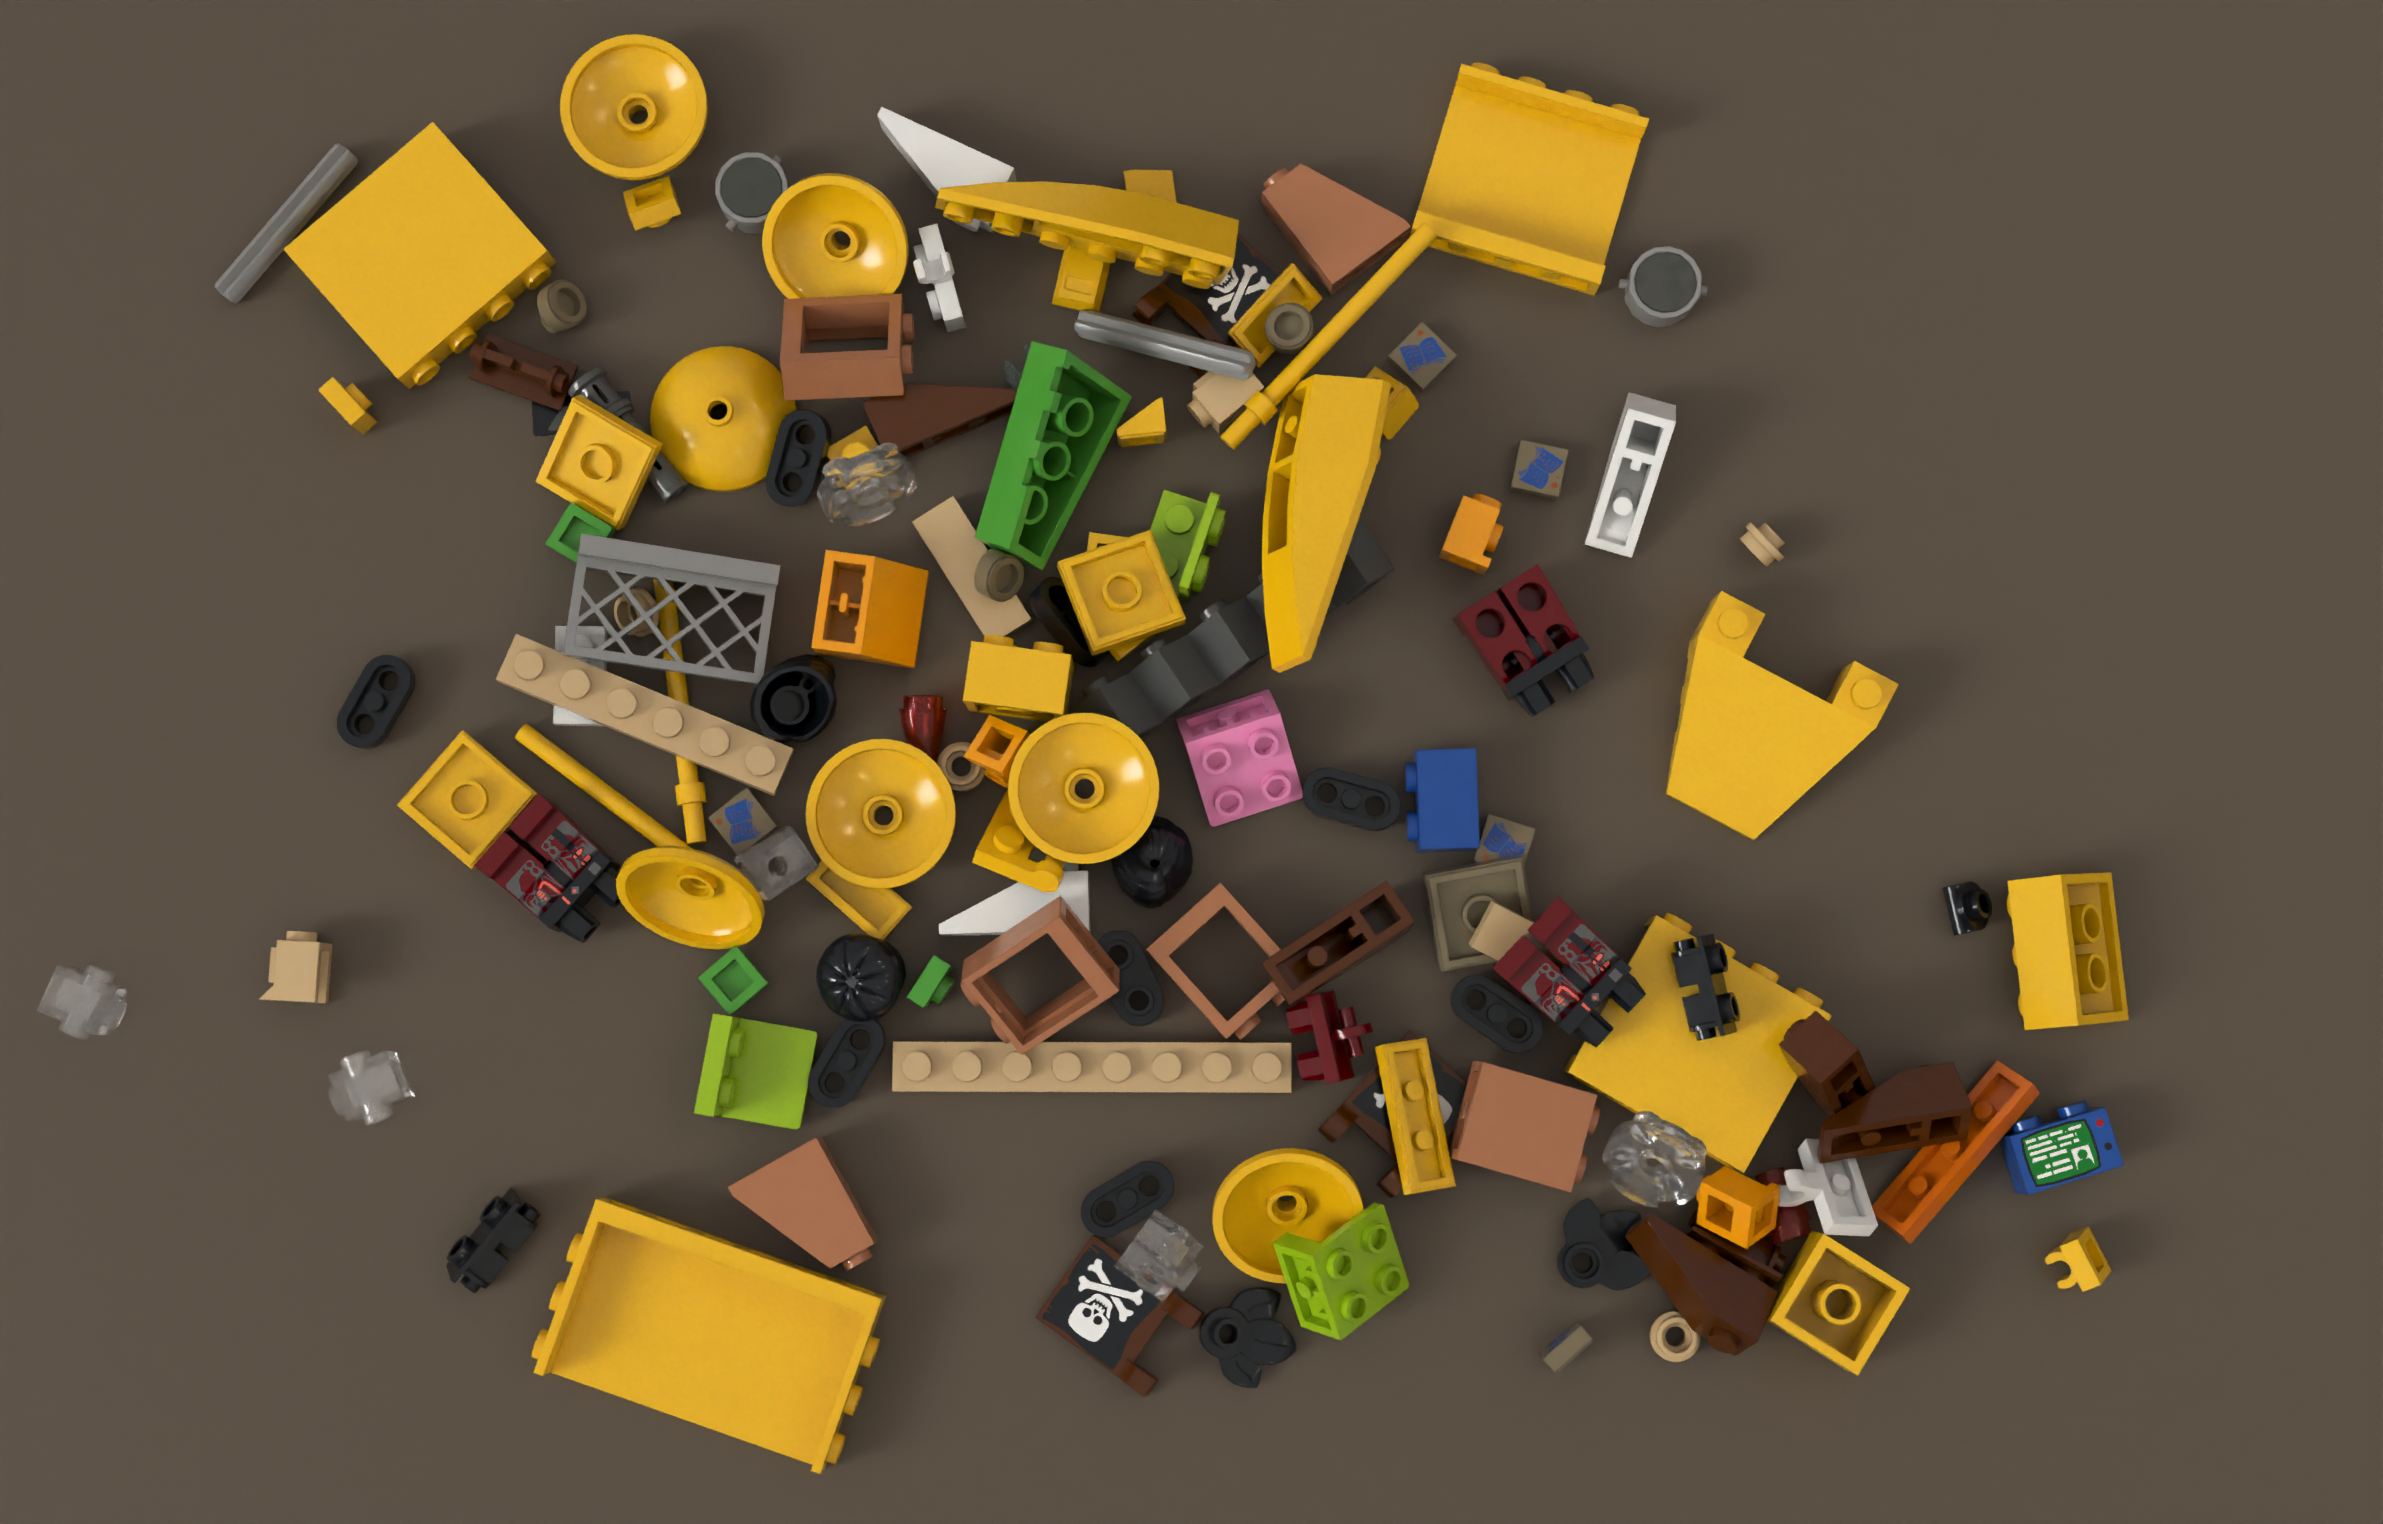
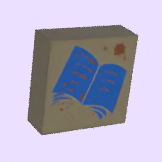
(1422, 356)
(1539, 469)
(743, 821)
(1503, 839)
(1565, 1347)

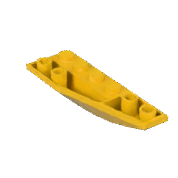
(1105, 222)
(1312, 503)

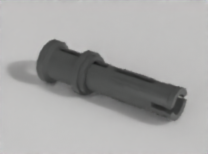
(597, 389)

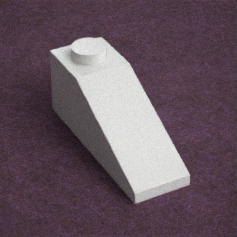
(942, 160)
(1631, 474)
(1017, 903)

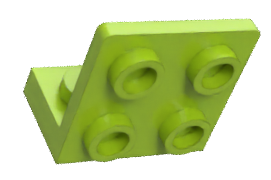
(1182, 536)
(756, 1071)
(1344, 1276)

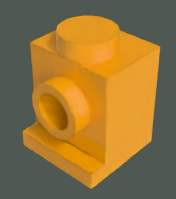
(1472, 533)
(996, 748)
(1737, 1206)

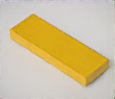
(1415, 1116)

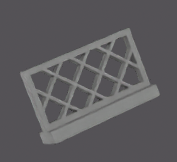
(680, 567)

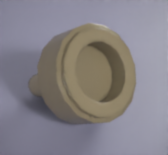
(561, 306)
(1290, 328)
(999, 575)

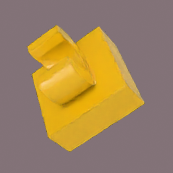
(2084, 1259)

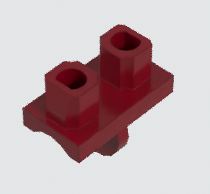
(1335, 1036)

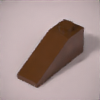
(935, 414)
(1339, 943)
(1826, 1063)
(1903, 1113)
(1705, 1288)

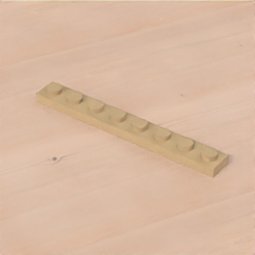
(1092, 1067)

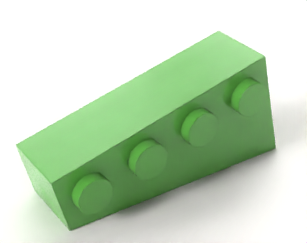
(1048, 452)

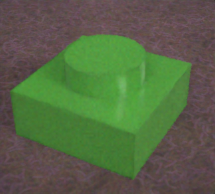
(573, 523)
(733, 980)
(933, 983)

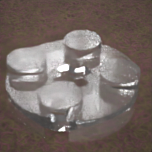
(865, 485)
(1657, 1139)

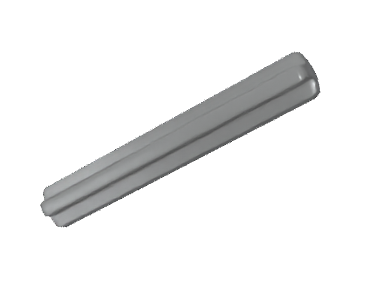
(286, 223)
(1165, 344)

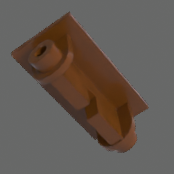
(522, 371)
(1759, 1260)

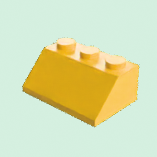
(2067, 950)

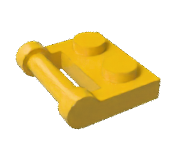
(1009, 853)

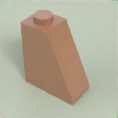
(1330, 225)
(810, 1205)

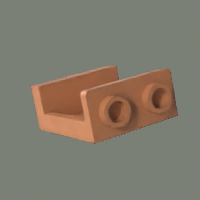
(1524, 1126)

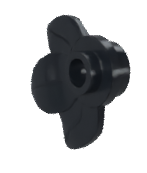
(1606, 1246)
(1255, 1336)

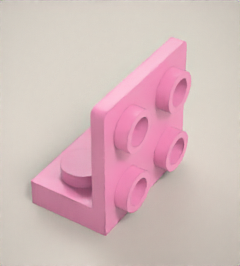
(1240, 757)

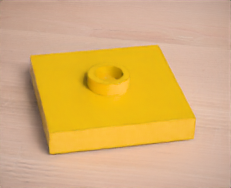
(599, 462)
(1121, 592)
(467, 799)

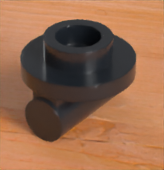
(1967, 907)

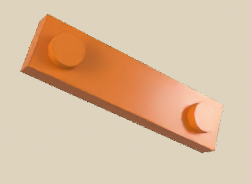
(1942, 1168)

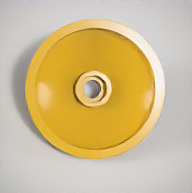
(630, 77)
(803, 245)
(727, 451)
(1045, 784)
(845, 806)
(690, 897)
(1251, 1216)

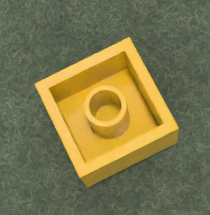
(1018, 680)
(1836, 1302)

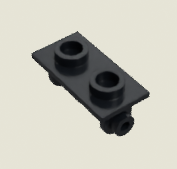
(1706, 968)
(500, 1223)

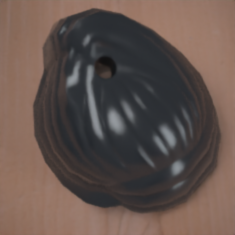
(787, 709)
(1155, 865)

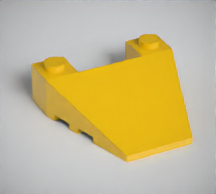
(1752, 738)

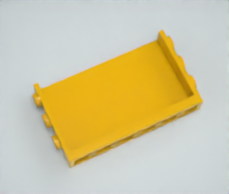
(711, 1332)

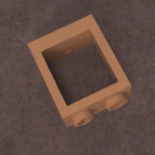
(847, 372)
(1187, 927)
(1079, 946)

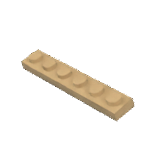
(644, 714)

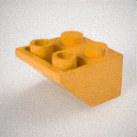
(869, 609)

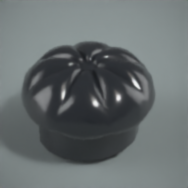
(860, 977)

